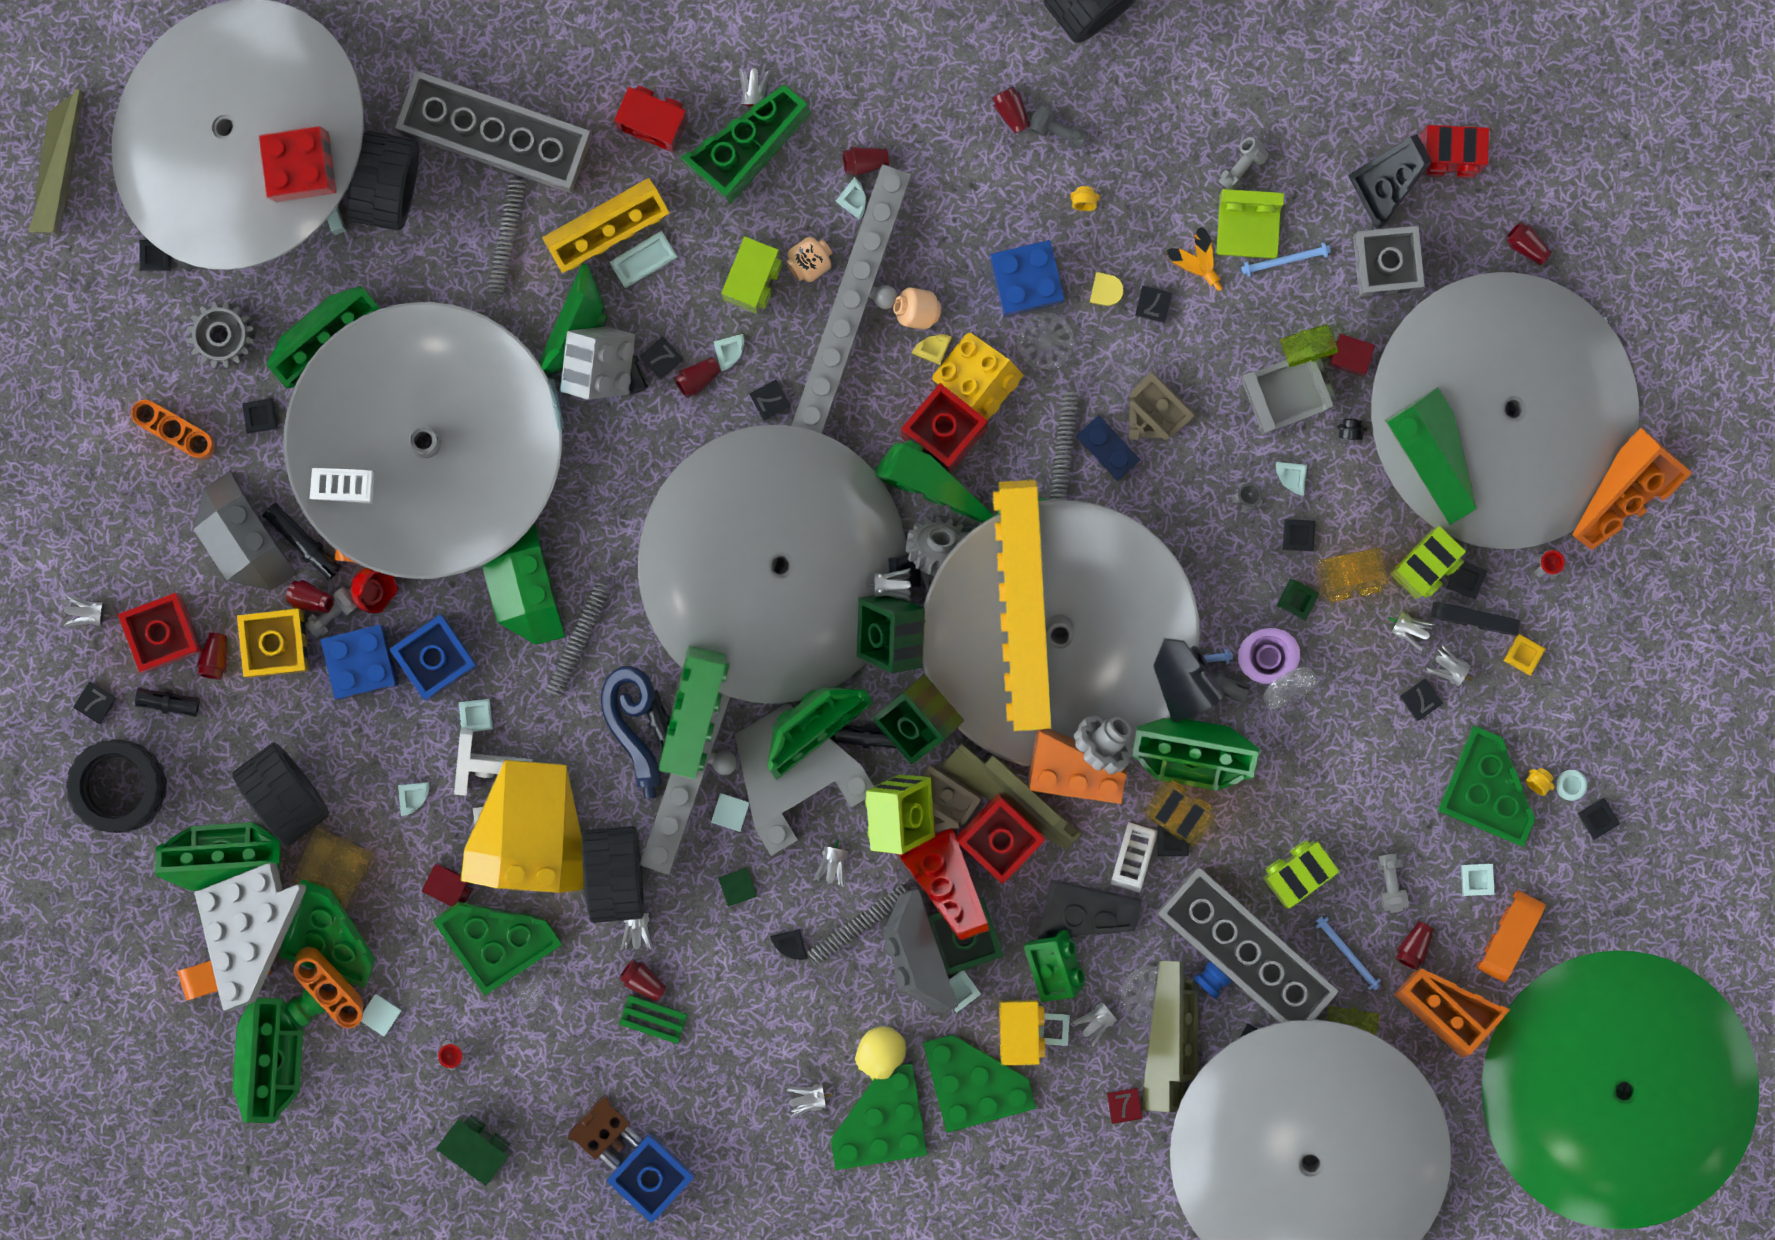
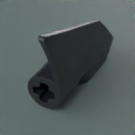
(1185, 680)

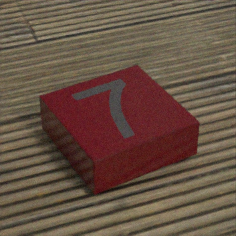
(1124, 1105)

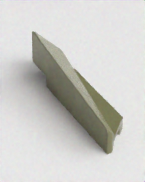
(56, 165)
(997, 777)
(1172, 1041)

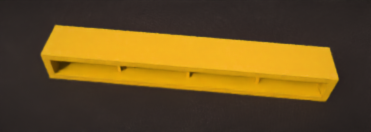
(1024, 605)

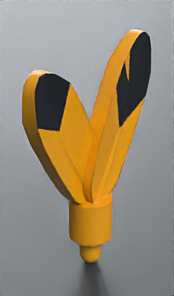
(1200, 265)

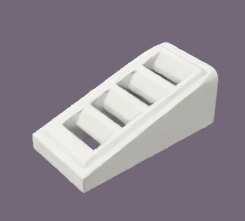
(367, 485)
(1129, 883)

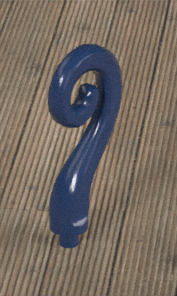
(644, 761)

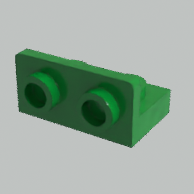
(1055, 967)

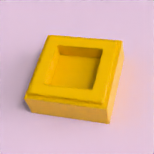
(1524, 654)

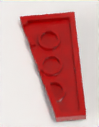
(947, 882)

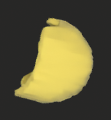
(880, 1052)

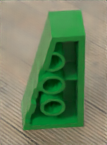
(747, 144)
(692, 712)

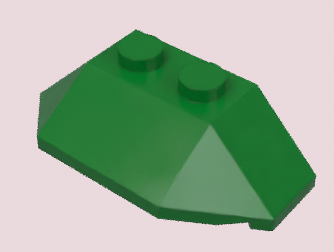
(580, 311)
(313, 330)
(524, 591)
(811, 724)
(1195, 753)
(215, 853)
(266, 1060)

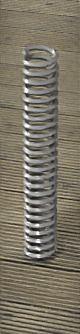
(493, 277)
(1060, 446)
(572, 642)
(860, 928)

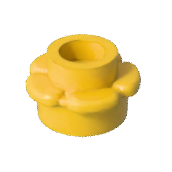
(1086, 195)
(1541, 778)

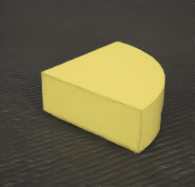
(932, 348)

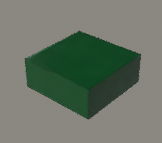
(1297, 599)
(737, 887)

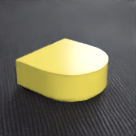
(1106, 290)

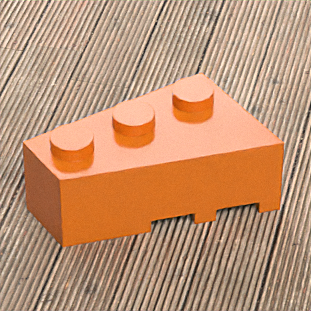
(1061, 770)
(1450, 1011)

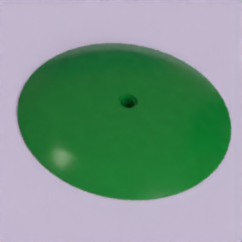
(1557, 1075)

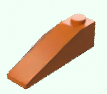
(1634, 478)

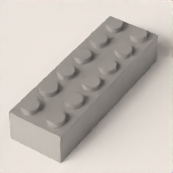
(493, 132)
(1246, 950)

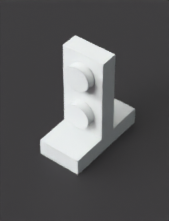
(481, 764)

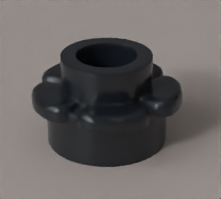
(1351, 429)

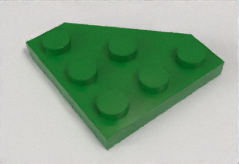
(1488, 790)
(327, 927)
(495, 941)
(974, 1085)
(882, 1124)

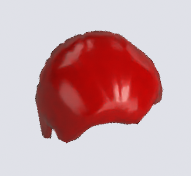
(373, 590)

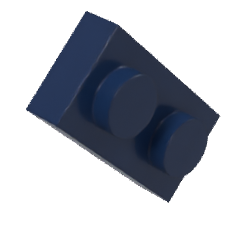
(1108, 448)

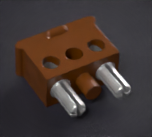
(597, 1119)

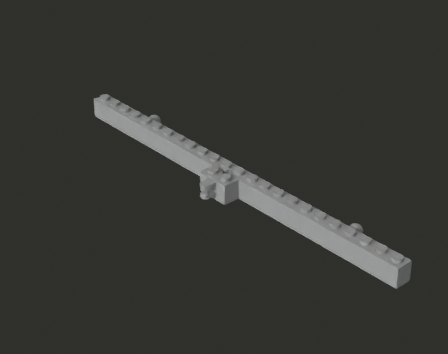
(811, 414)

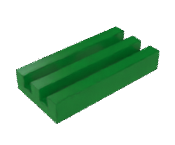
(628, 1011)

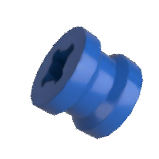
(1212, 980)

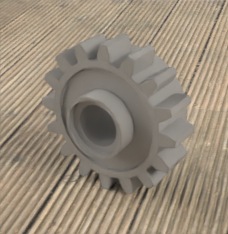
(209, 323)
(932, 543)

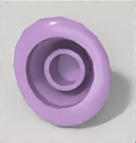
(1268, 655)

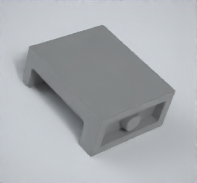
(1287, 394)

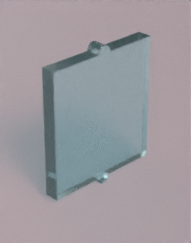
(556, 402)

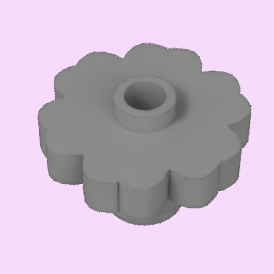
(1104, 743)

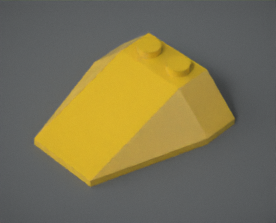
(527, 832)

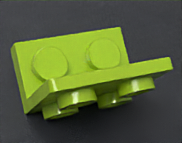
(1249, 223)

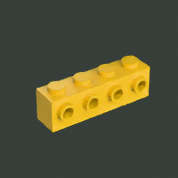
(606, 225)

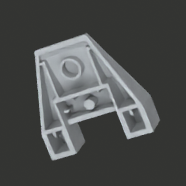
(773, 797)

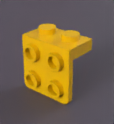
(978, 375)

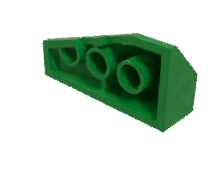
(1433, 446)
(917, 472)

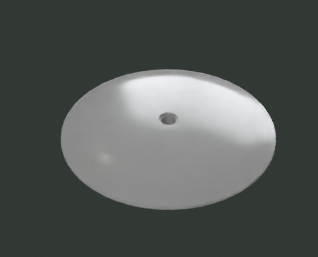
(171, 148)
(1523, 345)
(411, 376)
(714, 545)
(1101, 582)
(1302, 1094)

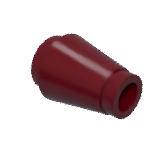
(1011, 109)
(864, 160)
(1528, 243)
(697, 377)
(308, 597)
(213, 657)
(1415, 946)
(642, 980)

